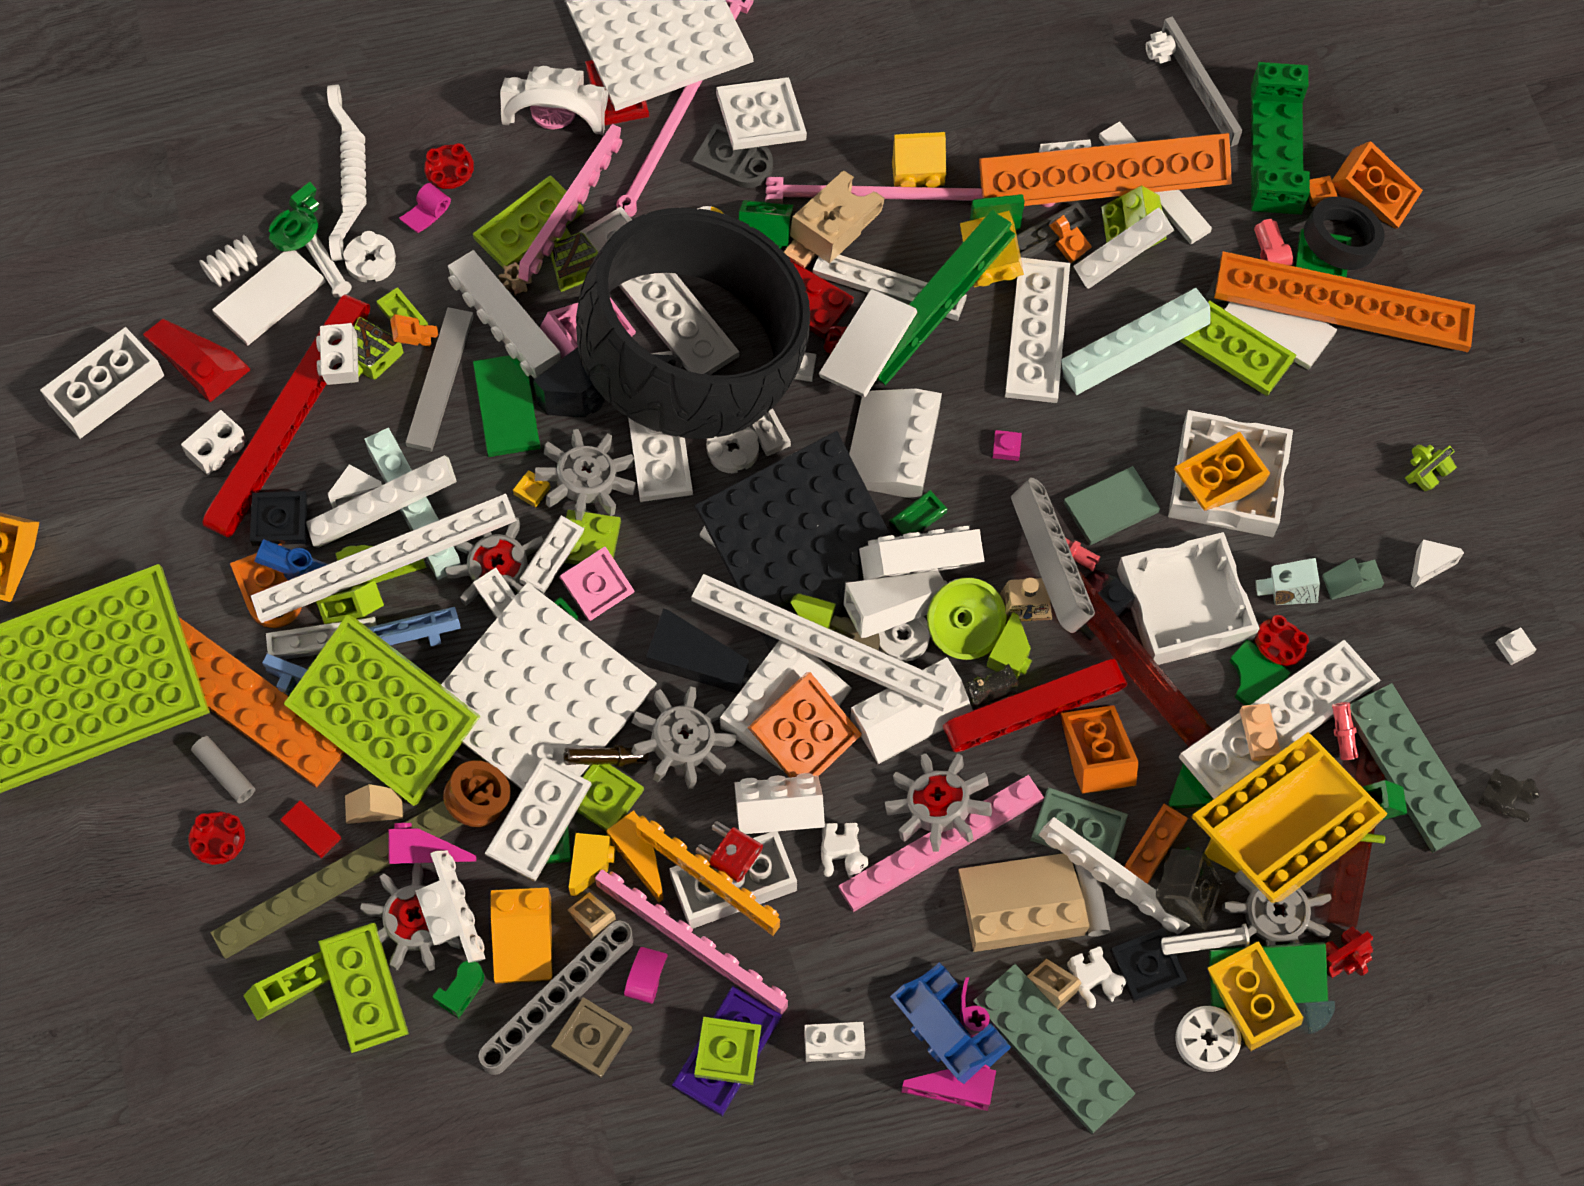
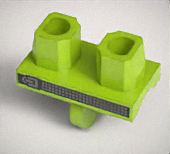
(1428, 462)

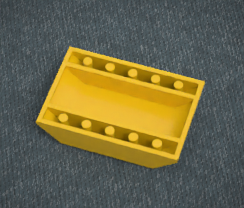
(1290, 818)

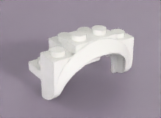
(555, 90)

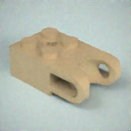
(834, 218)

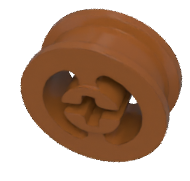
(468, 781)

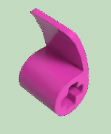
(430, 207)
(645, 975)
(967, 1013)

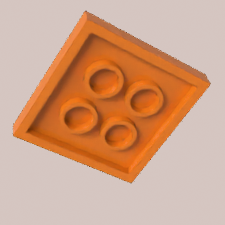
(805, 729)

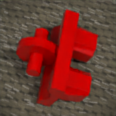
(1351, 956)

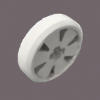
(1196, 1051)

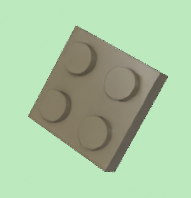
(591, 1037)

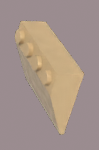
(1023, 902)

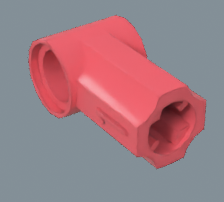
(1272, 243)

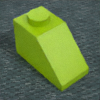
(354, 601)
(1011, 648)

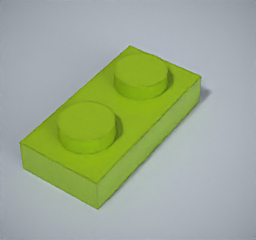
(398, 304)

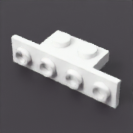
(447, 910)

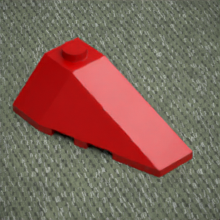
(199, 360)

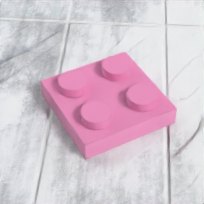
(596, 584)

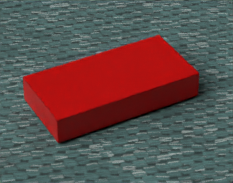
(310, 829)

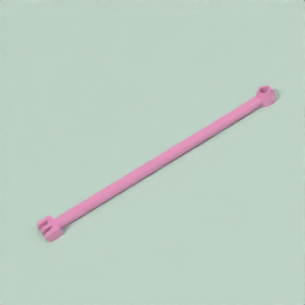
(668, 130)
(776, 191)

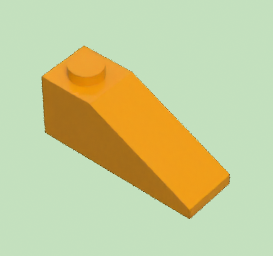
(637, 852)

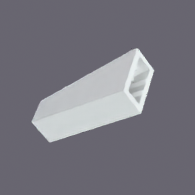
(890, 601)

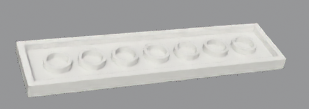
(670, 309)
(1296, 708)

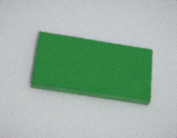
(506, 406)
(1298, 965)

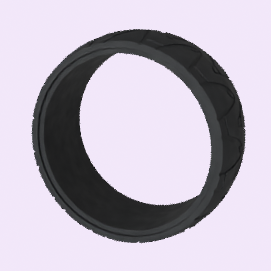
(715, 250)

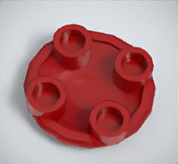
(449, 166)
(1281, 641)
(216, 837)

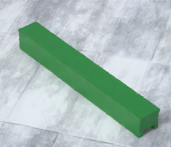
(950, 286)

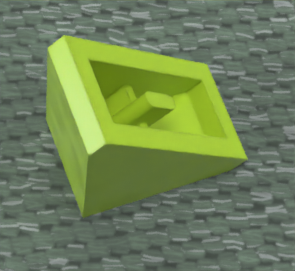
(814, 609)

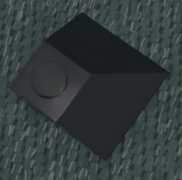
(1112, 592)

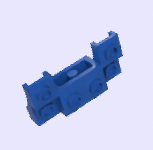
(948, 1039)

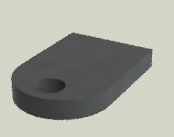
(731, 165)

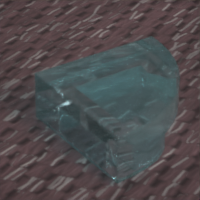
(1318, 1015)

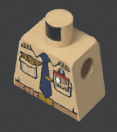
(1027, 599)

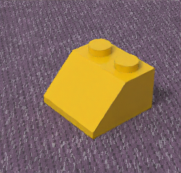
(919, 160)

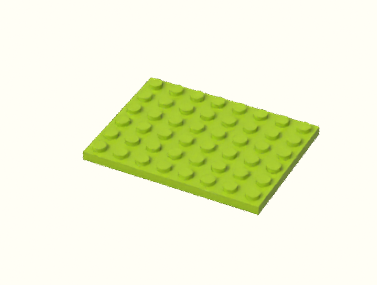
(93, 676)

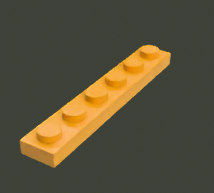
(718, 882)

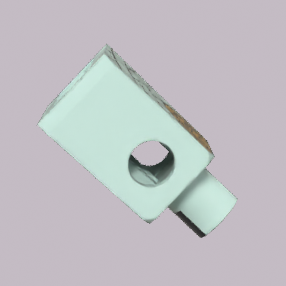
(1292, 583)

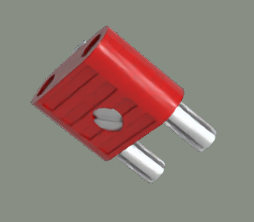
(734, 854)

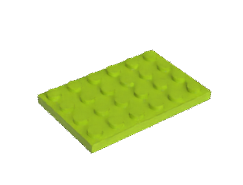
(382, 709)

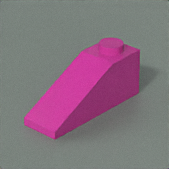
(415, 846)
(945, 1087)

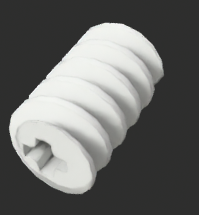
(229, 262)

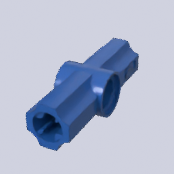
(283, 559)

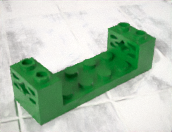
(1277, 139)

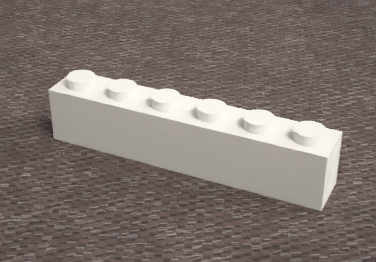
(504, 314)

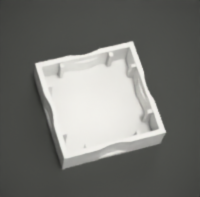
(1256, 512)
(1188, 599)

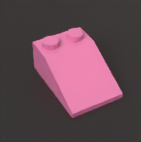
(561, 327)

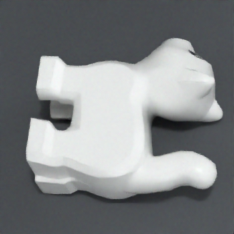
(840, 847)
(1094, 974)

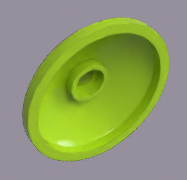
(982, 620)

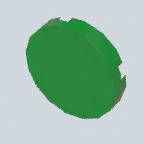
(293, 229)

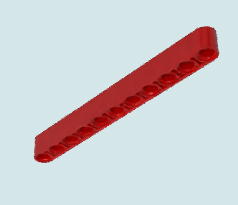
(276, 429)

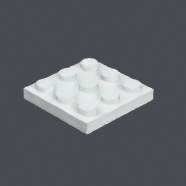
(761, 113)

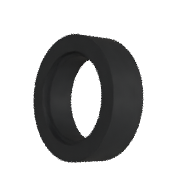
(1332, 250)

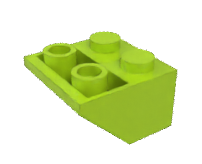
(1128, 210)

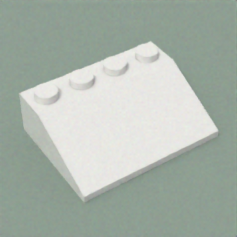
(895, 440)
(768, 683)

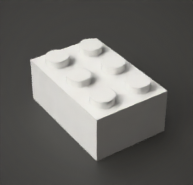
(779, 804)

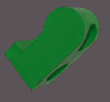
(462, 990)

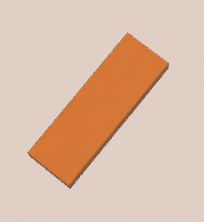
(1155, 843)

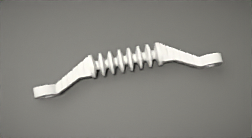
(352, 173)

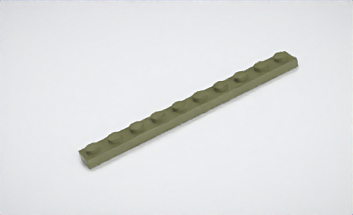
(322, 886)

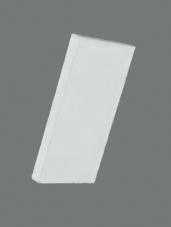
(268, 296)
(1298, 334)
(868, 343)
(538, 819)

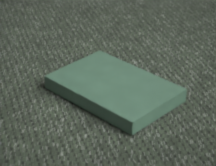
(1111, 505)
(1090, 820)

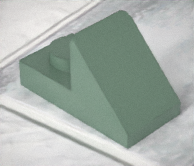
(1352, 578)

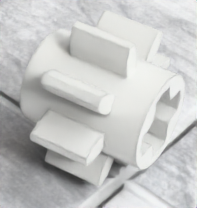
(1160, 47)

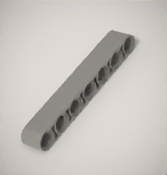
(1052, 555)
(550, 1010)

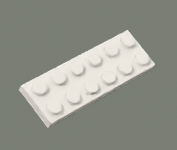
(1038, 331)
(660, 462)

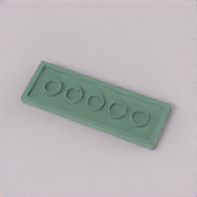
(1411, 762)
(1054, 1049)

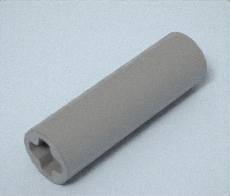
(223, 769)
(1094, 902)

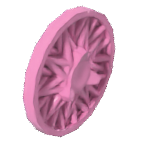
(552, 117)

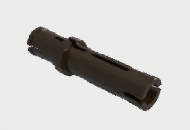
(614, 755)

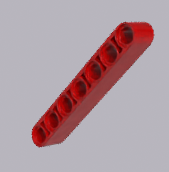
(1034, 705)

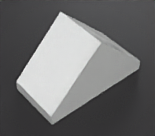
(351, 485)
(1432, 560)

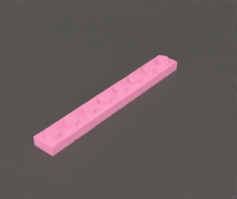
(568, 205)
(920, 855)
(682, 934)

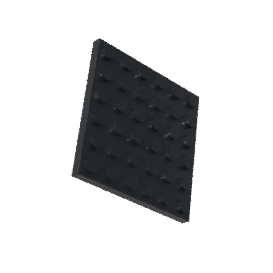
(795, 527)

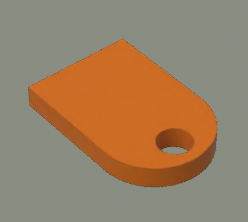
(256, 578)

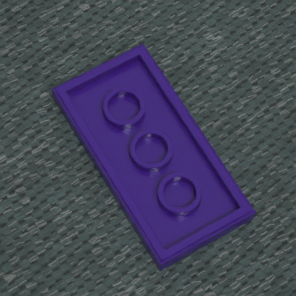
(715, 1093)

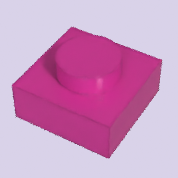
(1007, 445)

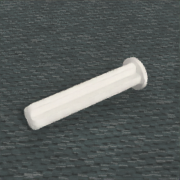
(328, 268)
(1205, 940)

